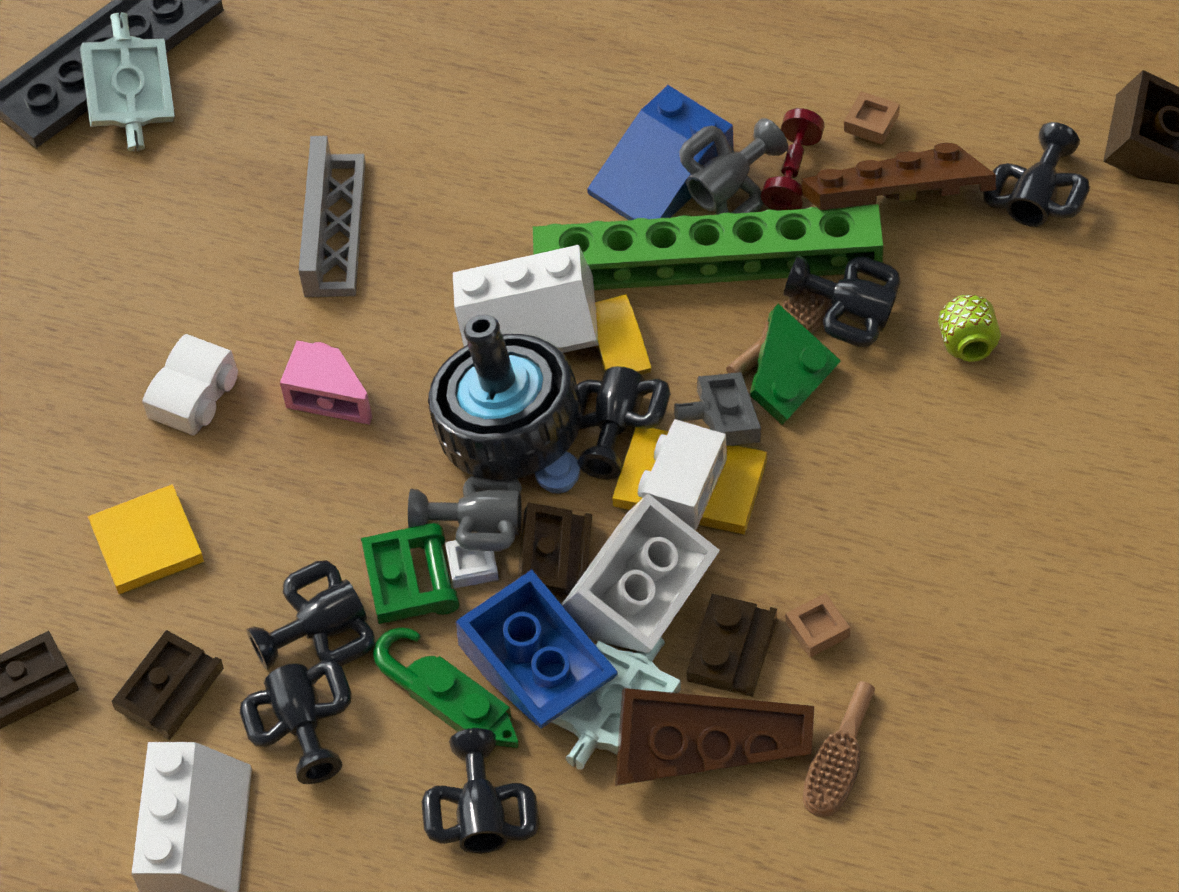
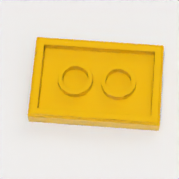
(733, 493)

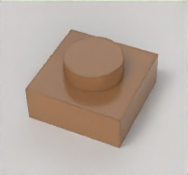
(871, 117)
(817, 625)

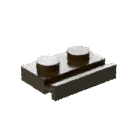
(555, 546)
(731, 645)
(32, 678)
(167, 684)

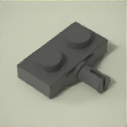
(724, 408)

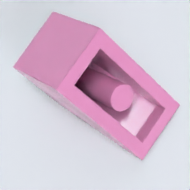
(324, 384)

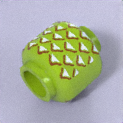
(969, 327)

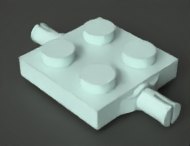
(127, 82)
(598, 715)

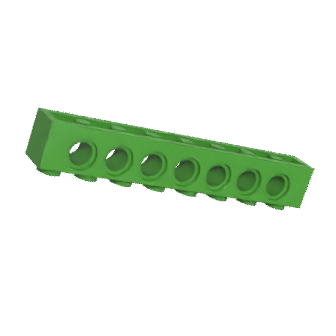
(718, 246)

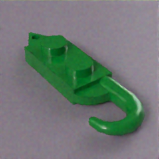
(445, 690)

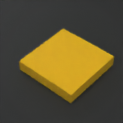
(145, 539)

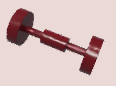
(801, 128)

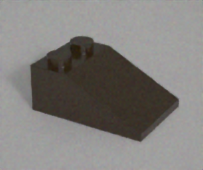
(1146, 130)

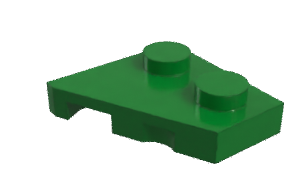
(789, 365)

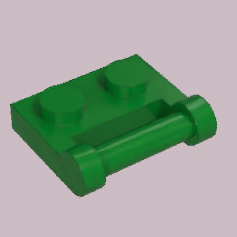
(394, 577)

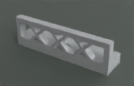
(317, 215)

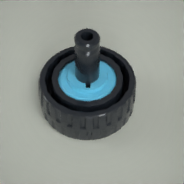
(504, 403)

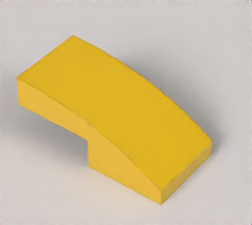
(620, 336)

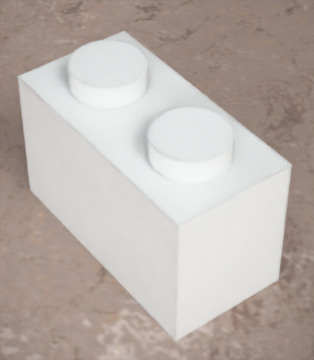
(685, 470)

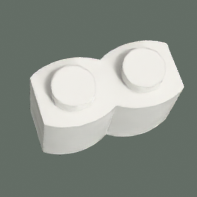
(189, 384)

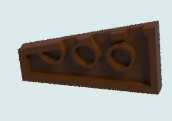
(898, 178)
(694, 734)

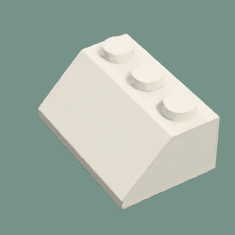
(533, 296)
(640, 578)
(191, 820)

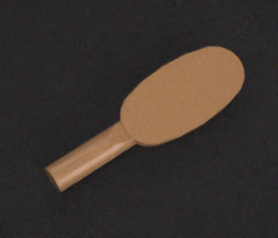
(805, 308)
(837, 759)

